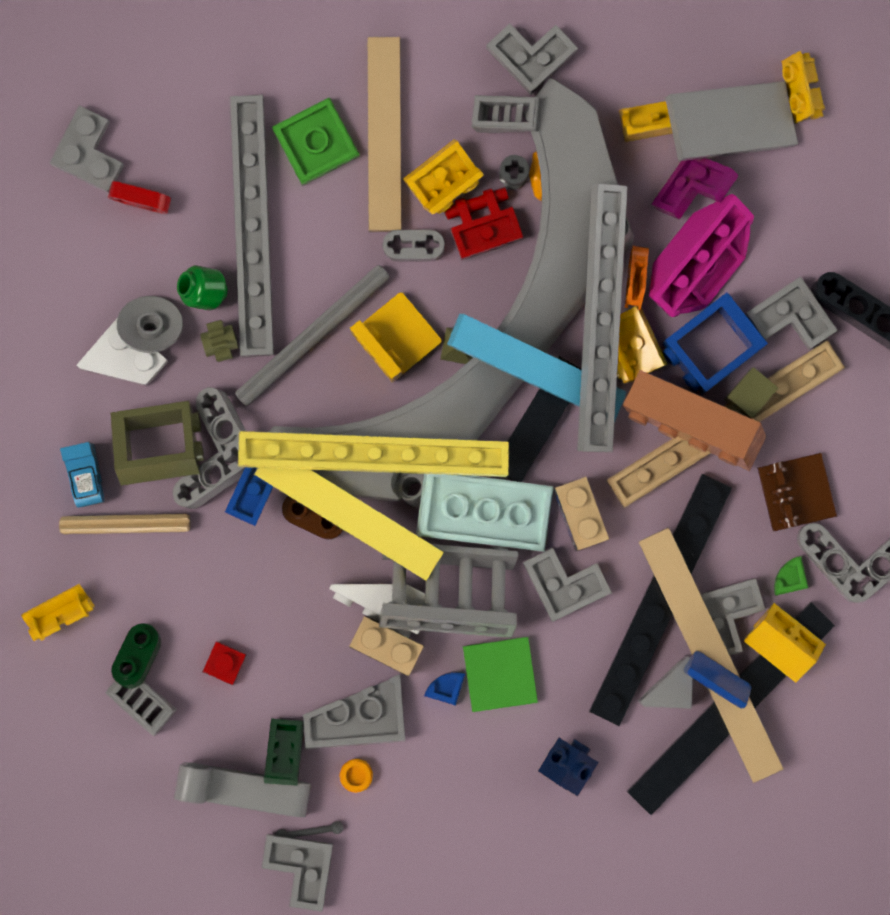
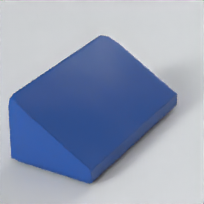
(718, 679)

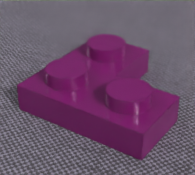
(690, 179)

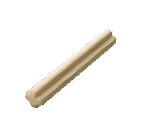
(124, 524)

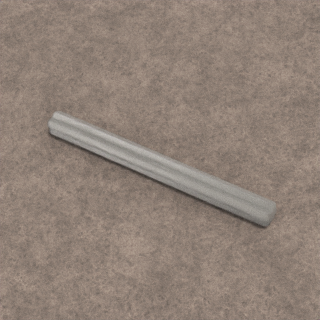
(312, 335)

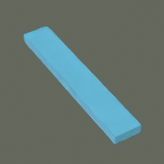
(520, 360)

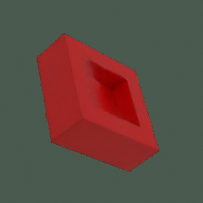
(224, 663)

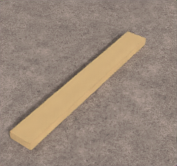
(676, 453)
(704, 637)

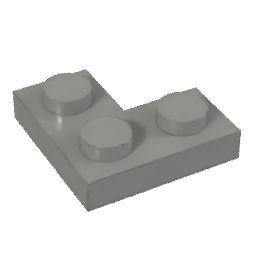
(529, 63)
(78, 151)
(796, 307)
(564, 594)
(733, 603)
(308, 862)

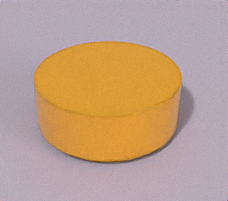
(356, 775)

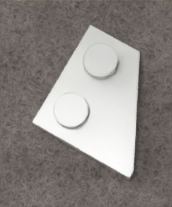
(117, 360)

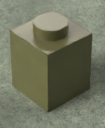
(750, 393)

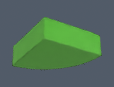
(790, 577)

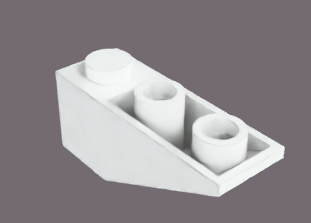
(372, 598)

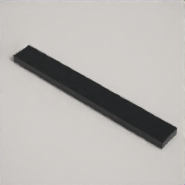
(709, 728)

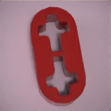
(139, 197)

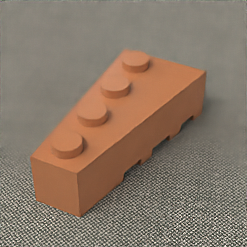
(695, 420)

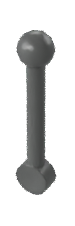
(336, 827)

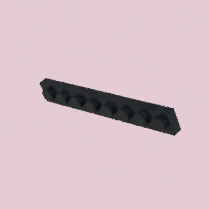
(653, 611)

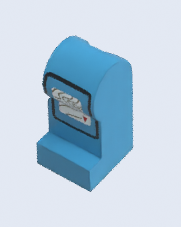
(83, 474)

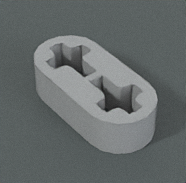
(413, 237)

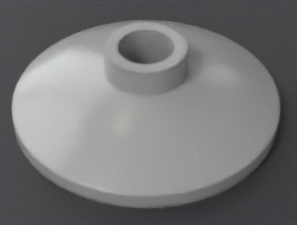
(145, 314)

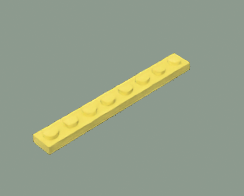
(372, 454)

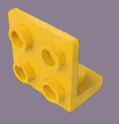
(396, 336)

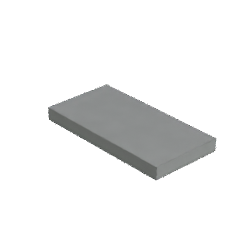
(731, 121)

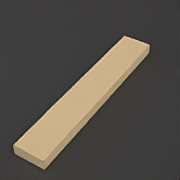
(384, 134)

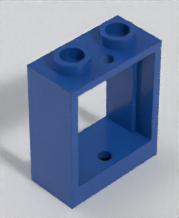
(737, 321)

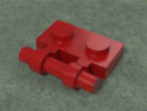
(487, 232)

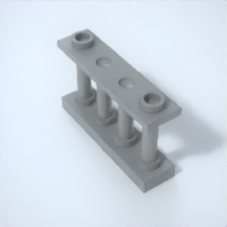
(464, 617)

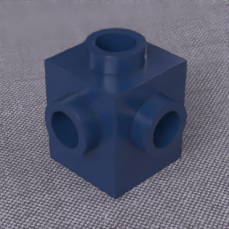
(569, 765)

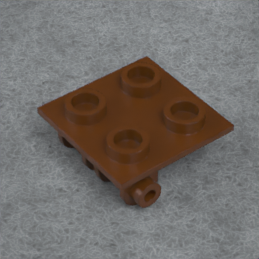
(797, 492)

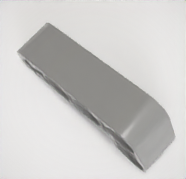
(239, 789)

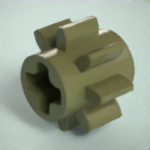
(219, 340)

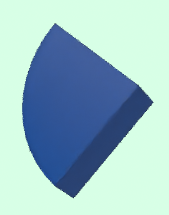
(446, 687)

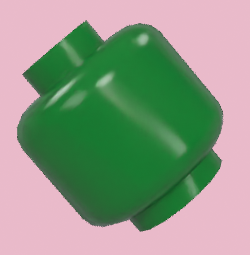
(202, 287)

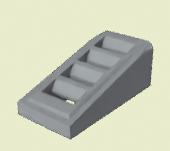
(483, 103)
(163, 717)

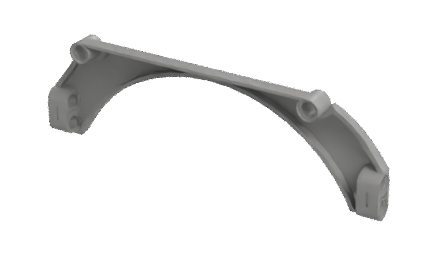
(570, 160)

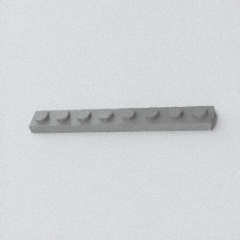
(251, 226)
(602, 318)

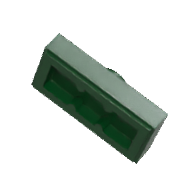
(284, 752)

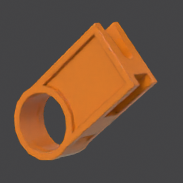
(636, 276)

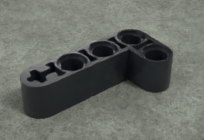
(872, 306)

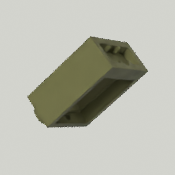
(158, 467)

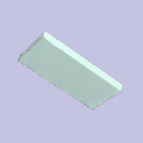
(485, 511)

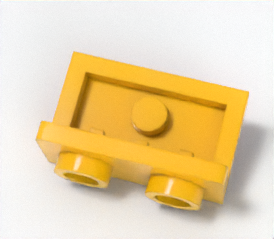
(443, 178)
(637, 346)

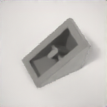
(672, 690)

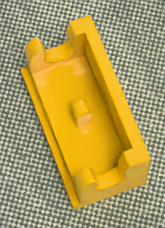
(645, 121)
(785, 642)

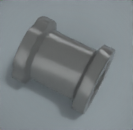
(522, 168)

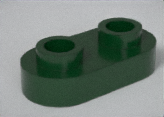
(138, 655)

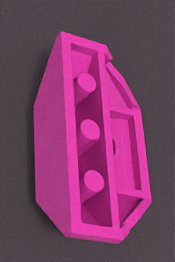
(701, 257)

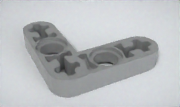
(227, 451)
(850, 570)

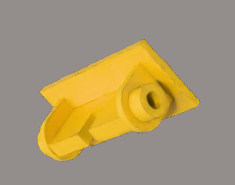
(798, 73)
(65, 607)

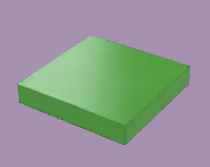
(315, 141)
(500, 674)

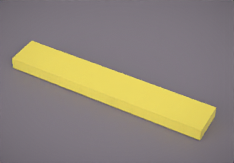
(355, 518)

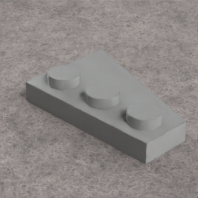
(360, 719)

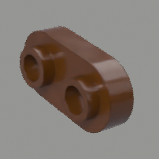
(309, 521)

